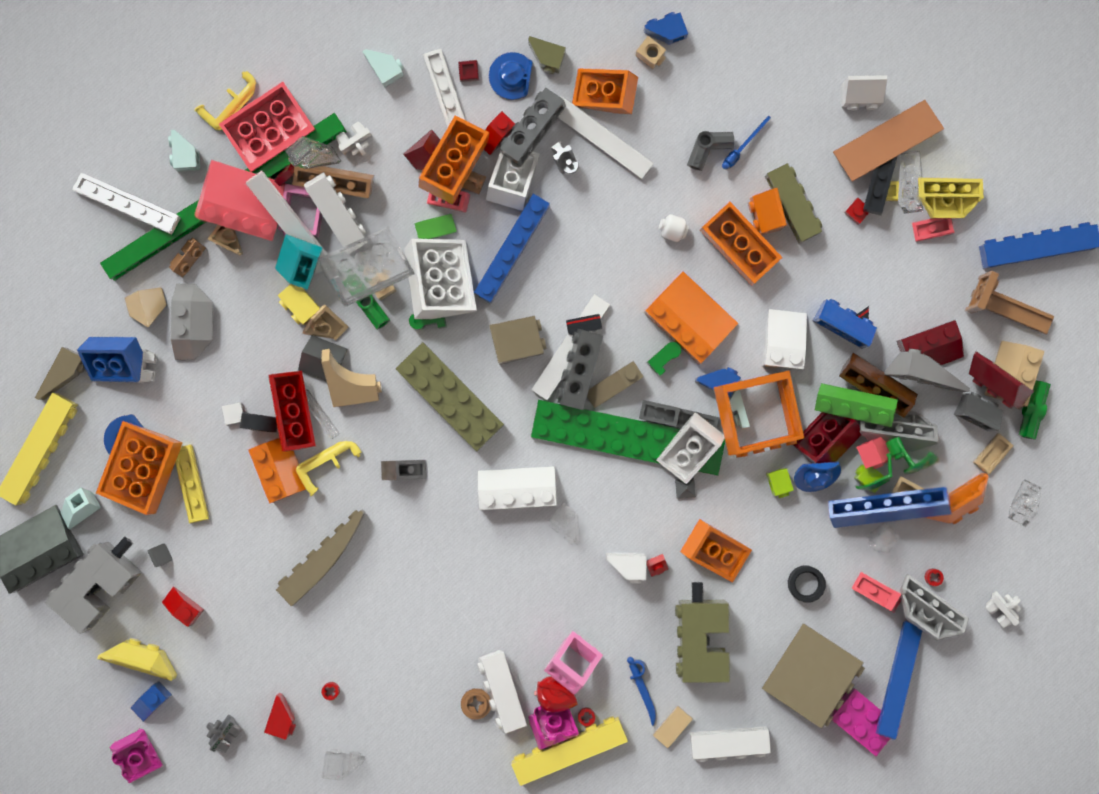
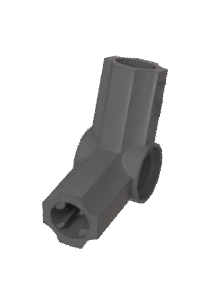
(717, 141)

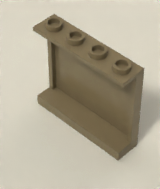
(813, 676)

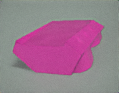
(552, 727)
(135, 755)

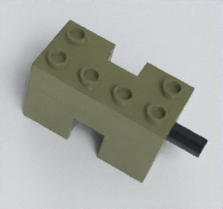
(696, 620)

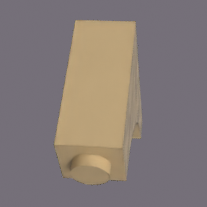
(347, 386)

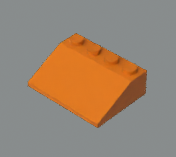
(691, 318)
(139, 468)

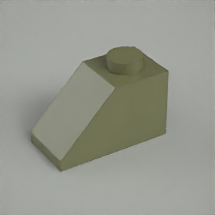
(547, 54)

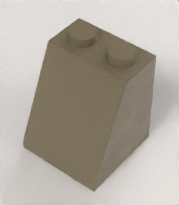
(517, 339)

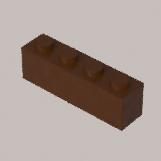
(873, 381)

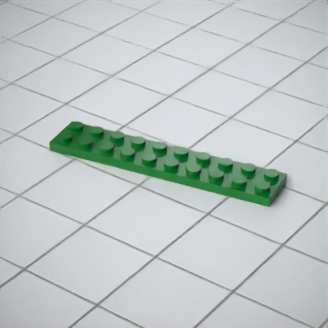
(609, 433)

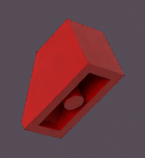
(498, 129)
(182, 607)
(280, 719)

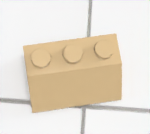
(1020, 362)

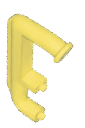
(234, 106)
(321, 458)

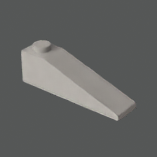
(924, 370)

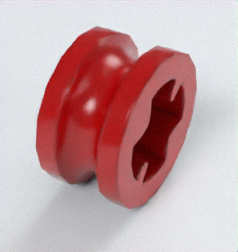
(935, 571)
(331, 696)
(581, 713)

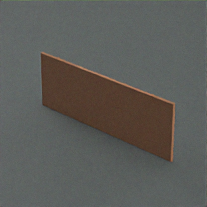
(888, 140)

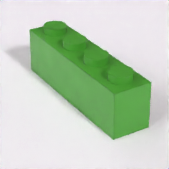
(856, 405)

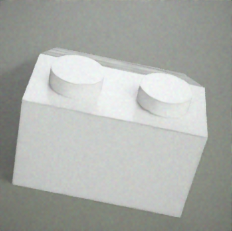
(511, 182)
(785, 340)
(691, 448)

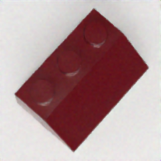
(939, 343)
(999, 382)
(828, 438)

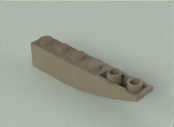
(319, 561)

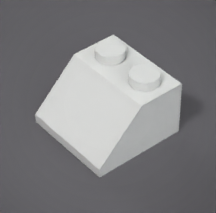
(863, 92)
(630, 565)

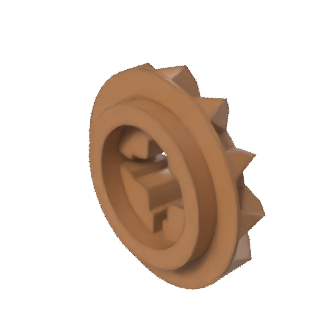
(469, 710)

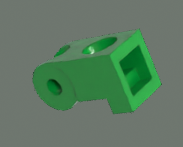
(419, 324)
(668, 352)

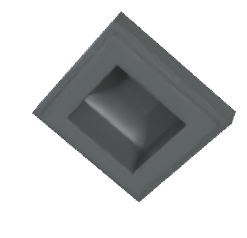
(685, 490)

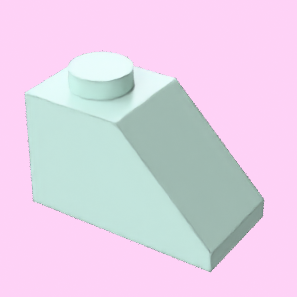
(384, 66)

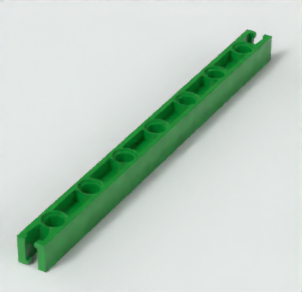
(158, 240)

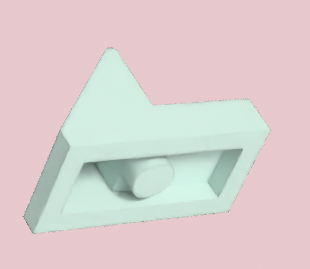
(737, 405)

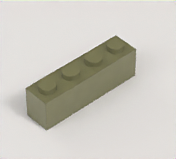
(794, 204)

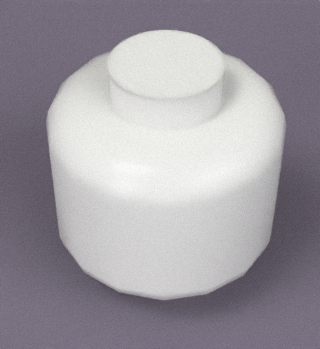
(673, 228)

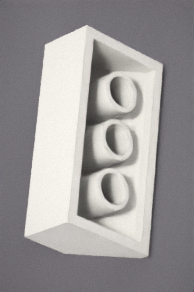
(516, 488)

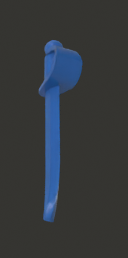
(734, 155)
(637, 676)

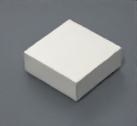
(232, 413)

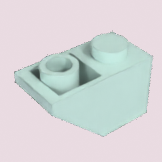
(184, 155)
(78, 507)

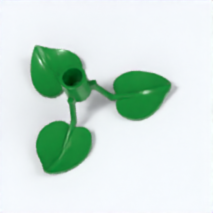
(898, 451)

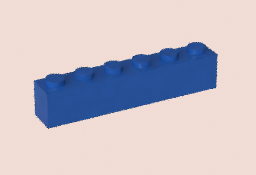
(1039, 246)
(512, 248)
(889, 507)

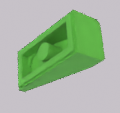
(435, 227)

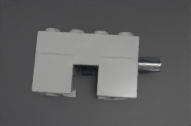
(101, 568)

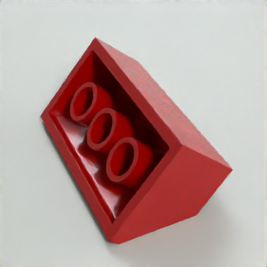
(291, 411)

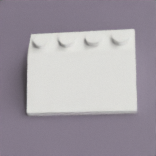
(441, 278)

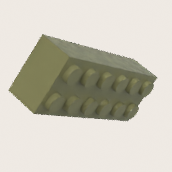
(449, 396)

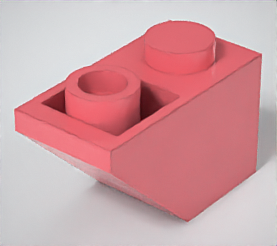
(874, 453)

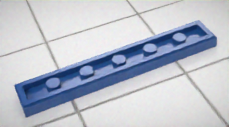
(899, 681)

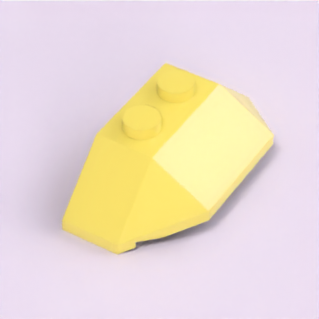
(950, 196)
(140, 658)

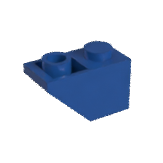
(668, 30)

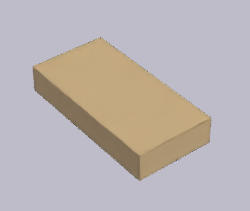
(993, 453)
(672, 726)

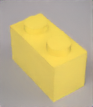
(299, 303)

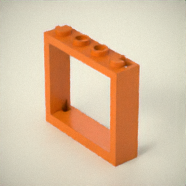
(789, 408)

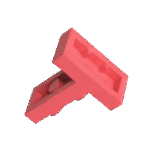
(877, 592)

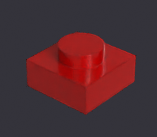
(856, 212)
(657, 565)

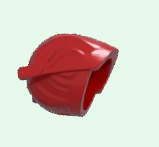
(554, 696)

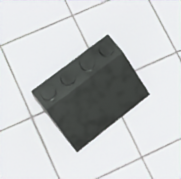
(36, 549)

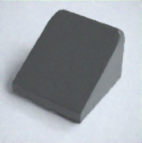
(160, 555)

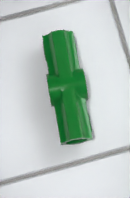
(374, 313)
(1035, 411)

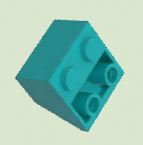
(298, 261)

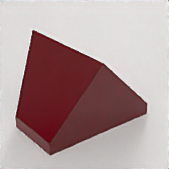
(422, 150)

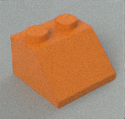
(767, 211)

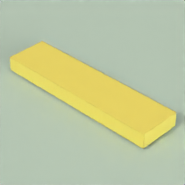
(191, 485)

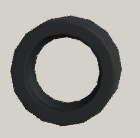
(258, 422)
(806, 598)

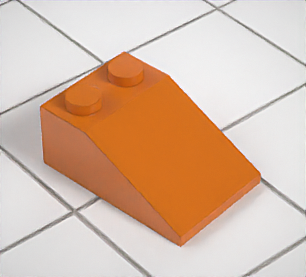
(605, 90)
(715, 550)

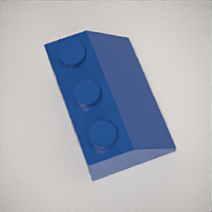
(845, 323)
(112, 358)

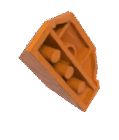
(965, 499)

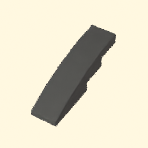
(671, 415)

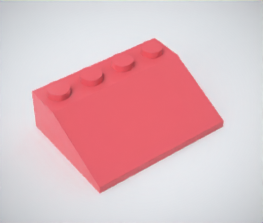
(266, 126)
(232, 204)

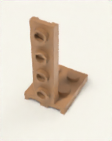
(987, 298)

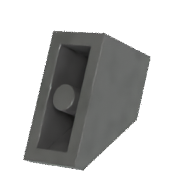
(403, 470)

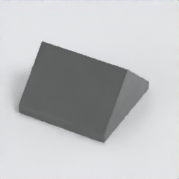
(312, 356)

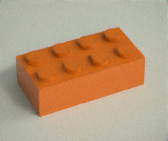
(453, 159)
(740, 243)

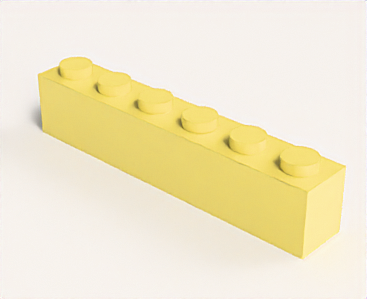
(37, 449)
(570, 751)

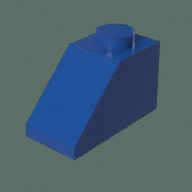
(719, 378)
(150, 701)

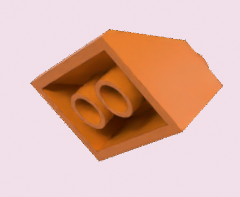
(276, 470)

